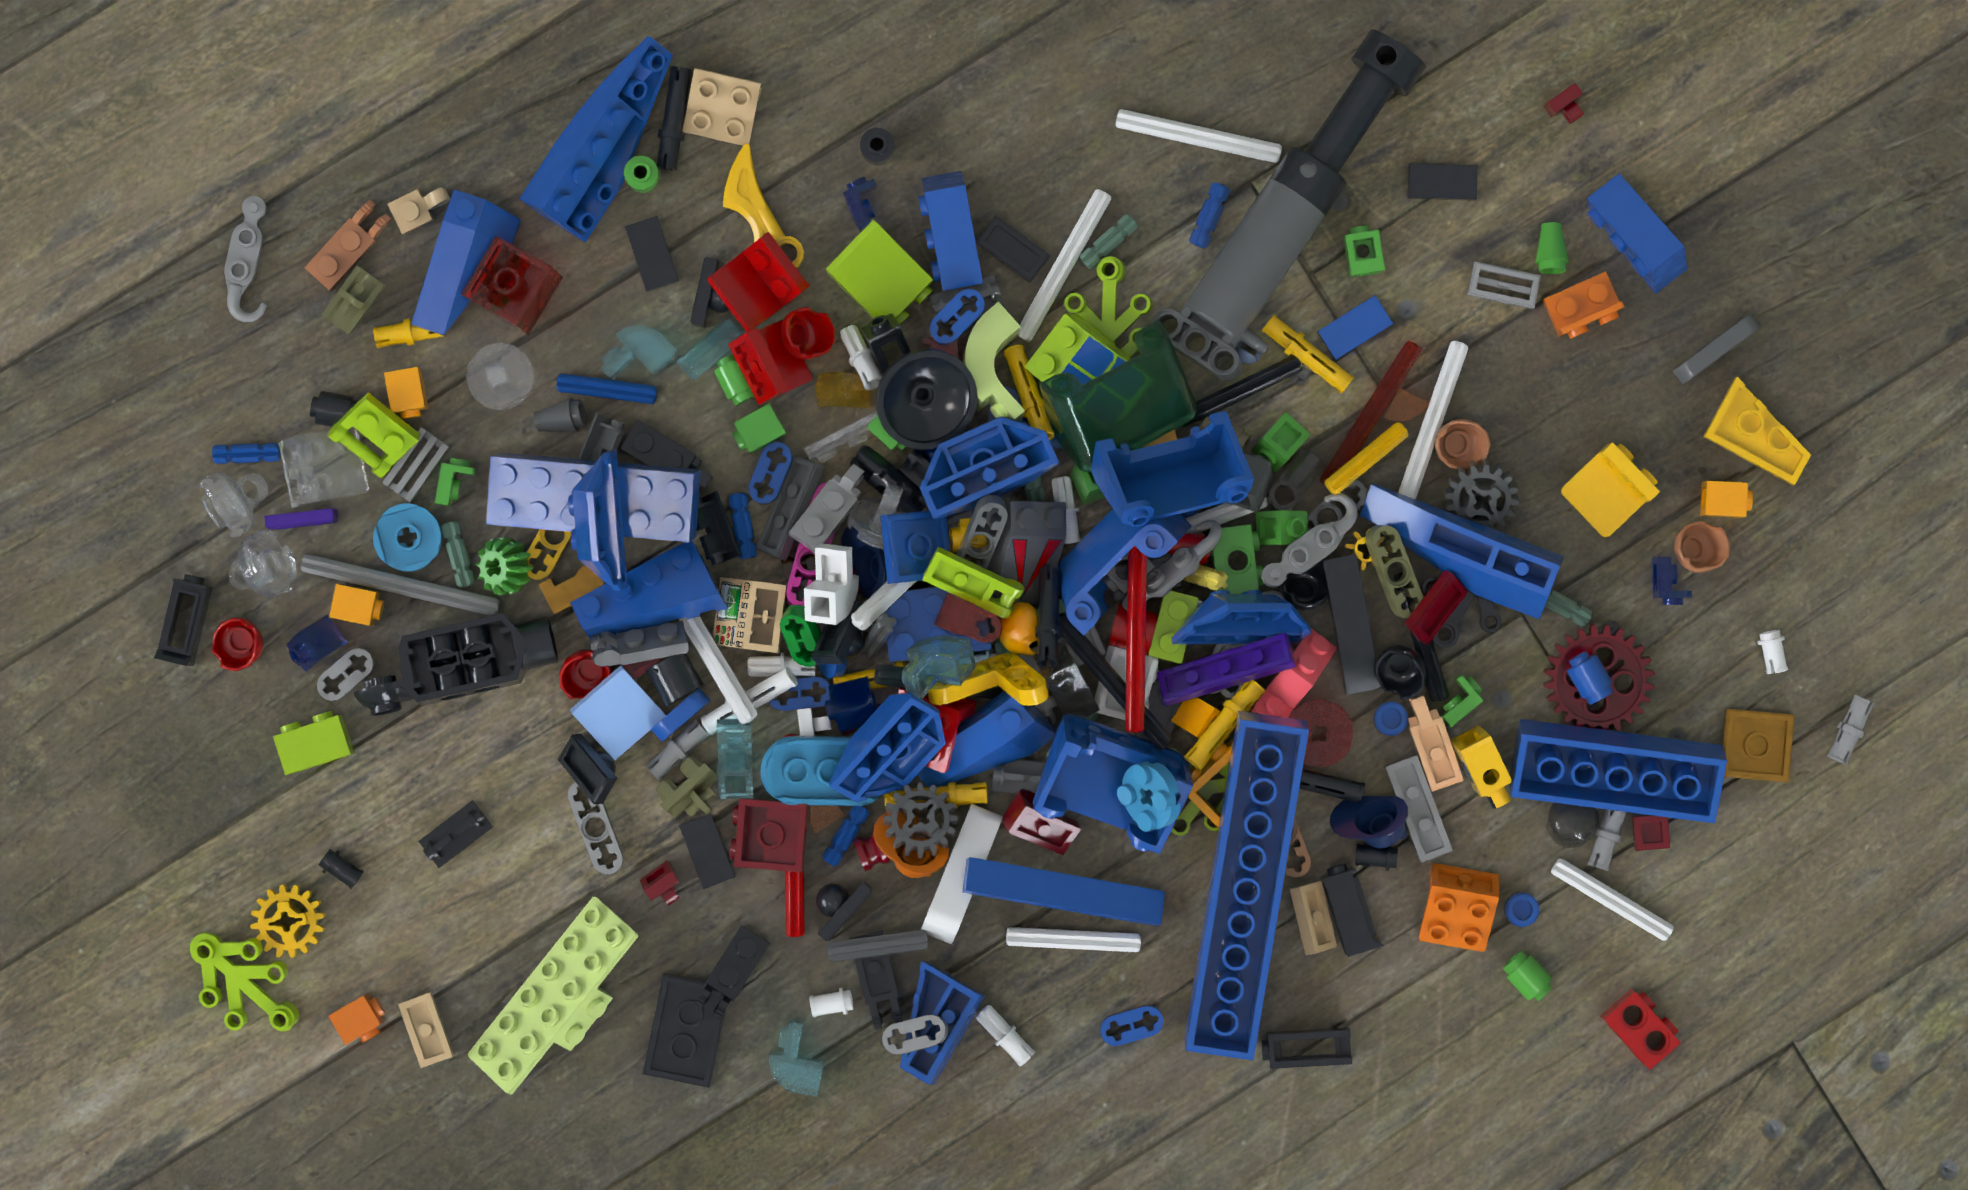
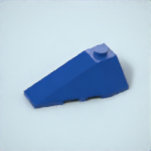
(460, 246)
(993, 737)

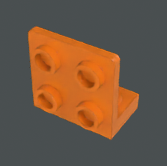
(1459, 907)

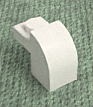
(835, 587)

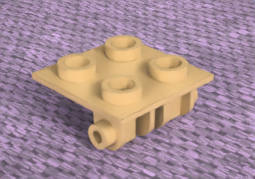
(721, 107)

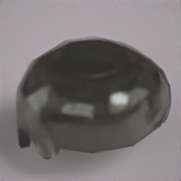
(1572, 824)

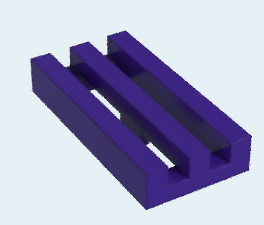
(301, 519)

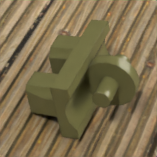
(353, 300)
(692, 793)

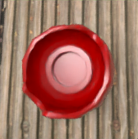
(807, 333)
(237, 644)
(580, 674)

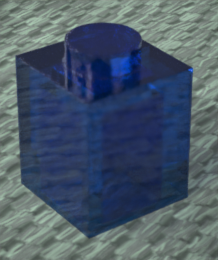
(851, 703)

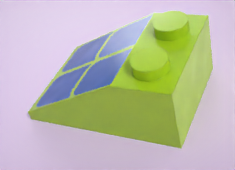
(1076, 350)

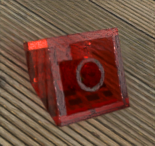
(512, 285)

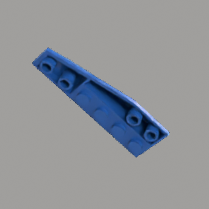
(592, 151)
(1478, 556)

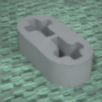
(352, 680)
(913, 1026)

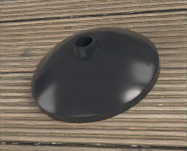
(938, 414)

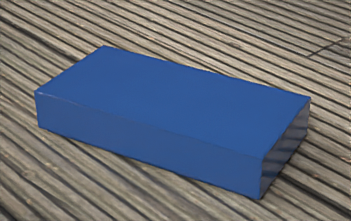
(1355, 327)

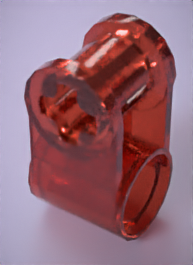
(963, 617)

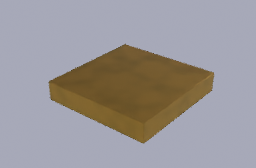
(1758, 744)

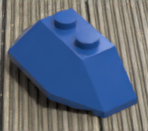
(985, 463)
(599, 521)
(1241, 620)
(889, 748)

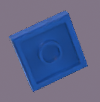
(911, 543)

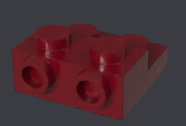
(769, 835)

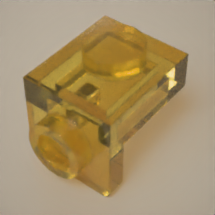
(841, 390)

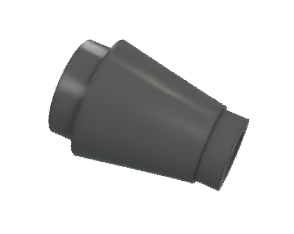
(562, 416)

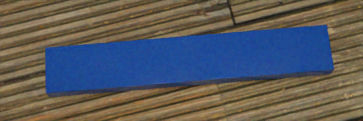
(1063, 891)

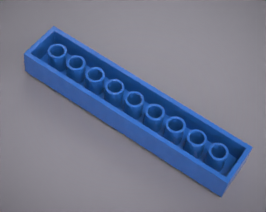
(1246, 885)

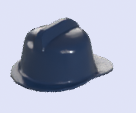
(867, 561)
(1374, 820)

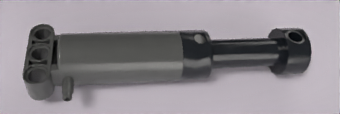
(1287, 214)

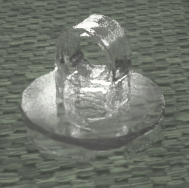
(500, 376)
(229, 504)
(866, 515)
(264, 565)

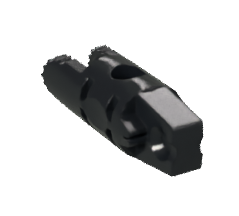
(880, 471)

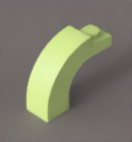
(988, 337)

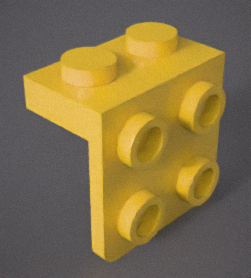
(1609, 489)

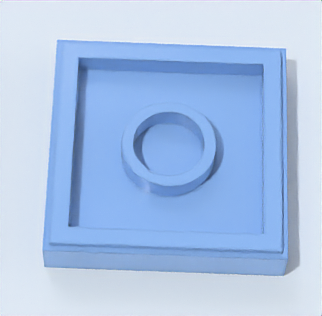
(617, 712)

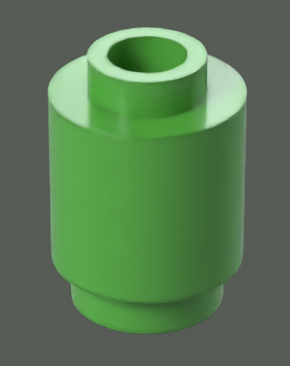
(647, 183)
(733, 381)
(1528, 976)

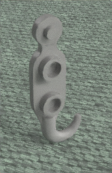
(244, 258)
(1312, 546)
(1182, 564)

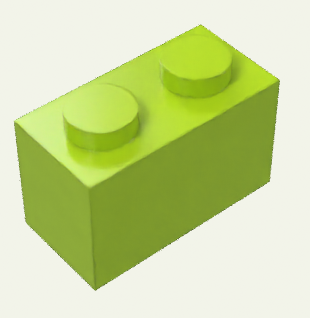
(1172, 612)
(314, 743)

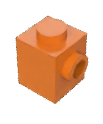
(359, 1019)

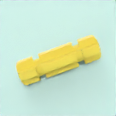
(1208, 578)

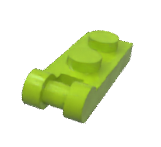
(972, 582)

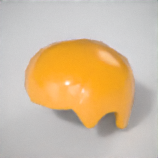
(1019, 629)

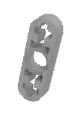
(613, 847)

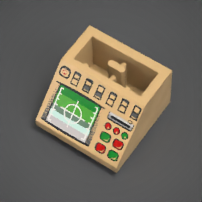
(751, 615)

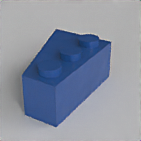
(950, 231)

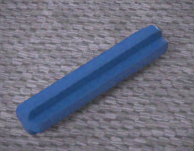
(606, 388)

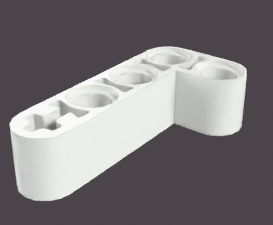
(949, 902)

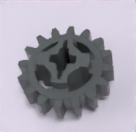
(1485, 482)
(910, 809)

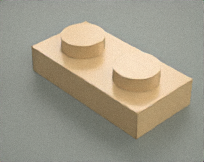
(1313, 917)
(426, 1029)

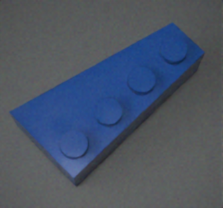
(656, 593)

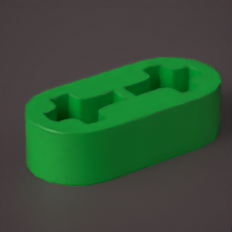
(797, 636)

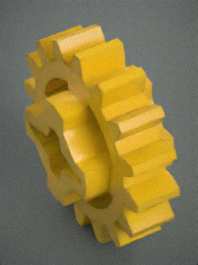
(284, 905)

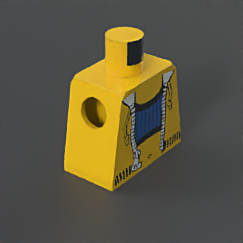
(1477, 755)

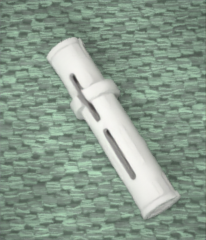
(781, 681)

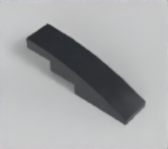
(1351, 624)

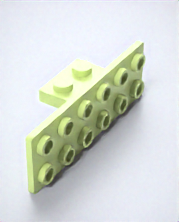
(557, 998)

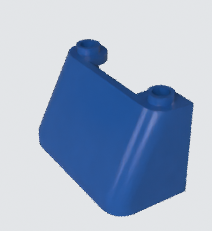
(1174, 474)
(1099, 552)
(1089, 768)

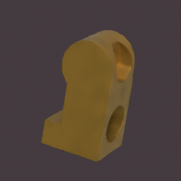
(561, 595)

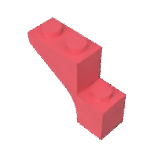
(1293, 684)

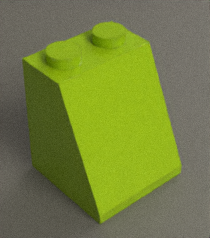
(880, 274)

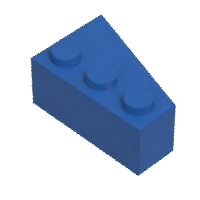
(1637, 233)
(952, 1001)

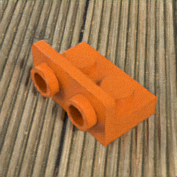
(1582, 304)

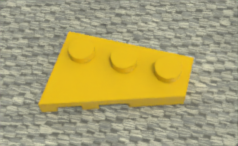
(1755, 435)

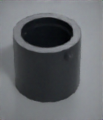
(674, 678)

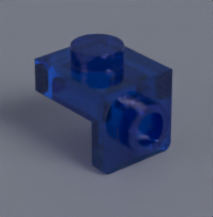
(315, 643)

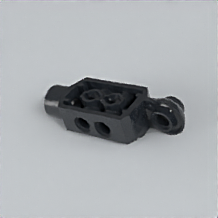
(462, 661)

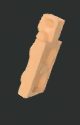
(1433, 746)

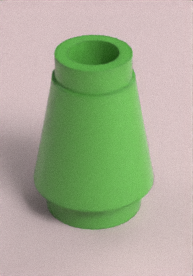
(1551, 251)

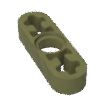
(1393, 545)

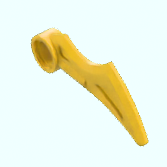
(745, 197)

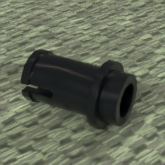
(1376, 857)
(340, 868)

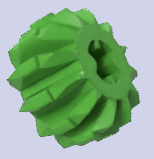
(504, 566)

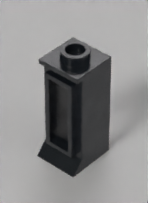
(882, 331)
(193, 586)
(1349, 910)
(1272, 1050)

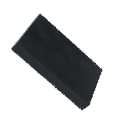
(682, 1038)

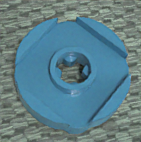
(391, 527)
(1134, 794)

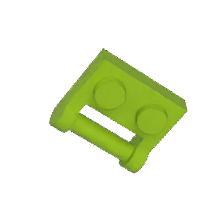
(381, 428)

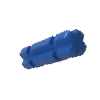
(1209, 215)
(246, 453)
(742, 525)
(845, 835)

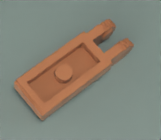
(346, 247)

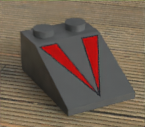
(1027, 543)

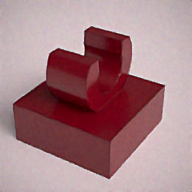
(1566, 104)
(661, 882)

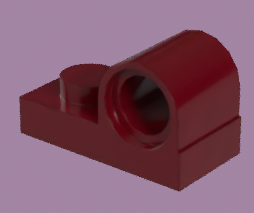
(1029, 825)

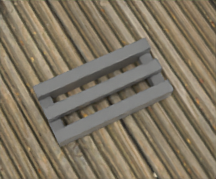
(1475, 279)
(399, 488)

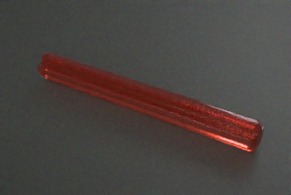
(1374, 408)

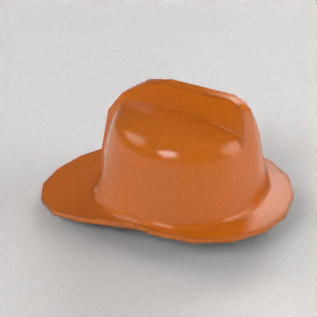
(909, 865)

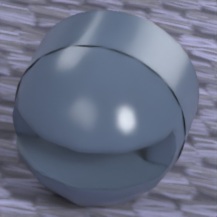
(1246, 357)

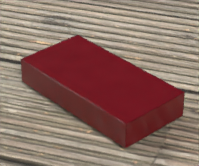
(1436, 607)

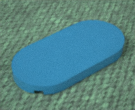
(801, 768)

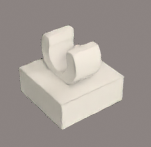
(809, 725)

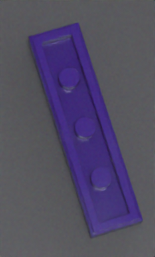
(1226, 669)

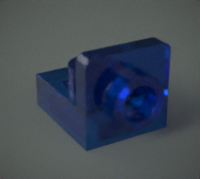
(860, 210)
(1663, 576)

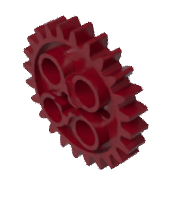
(1617, 704)

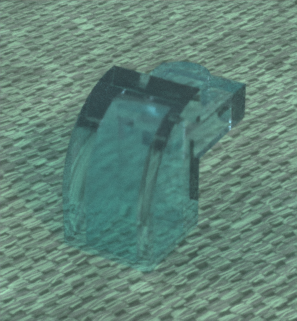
(642, 343)
(937, 660)
(735, 759)
(792, 1071)

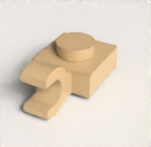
(414, 210)

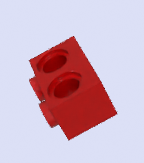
(1635, 1033)

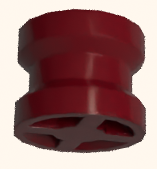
(869, 853)

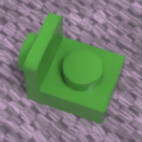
(1281, 441)
(448, 487)
(1280, 526)
(1460, 707)

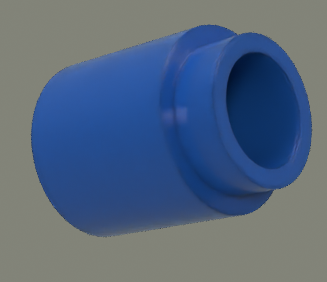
(1590, 677)

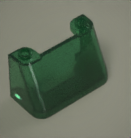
(1127, 403)

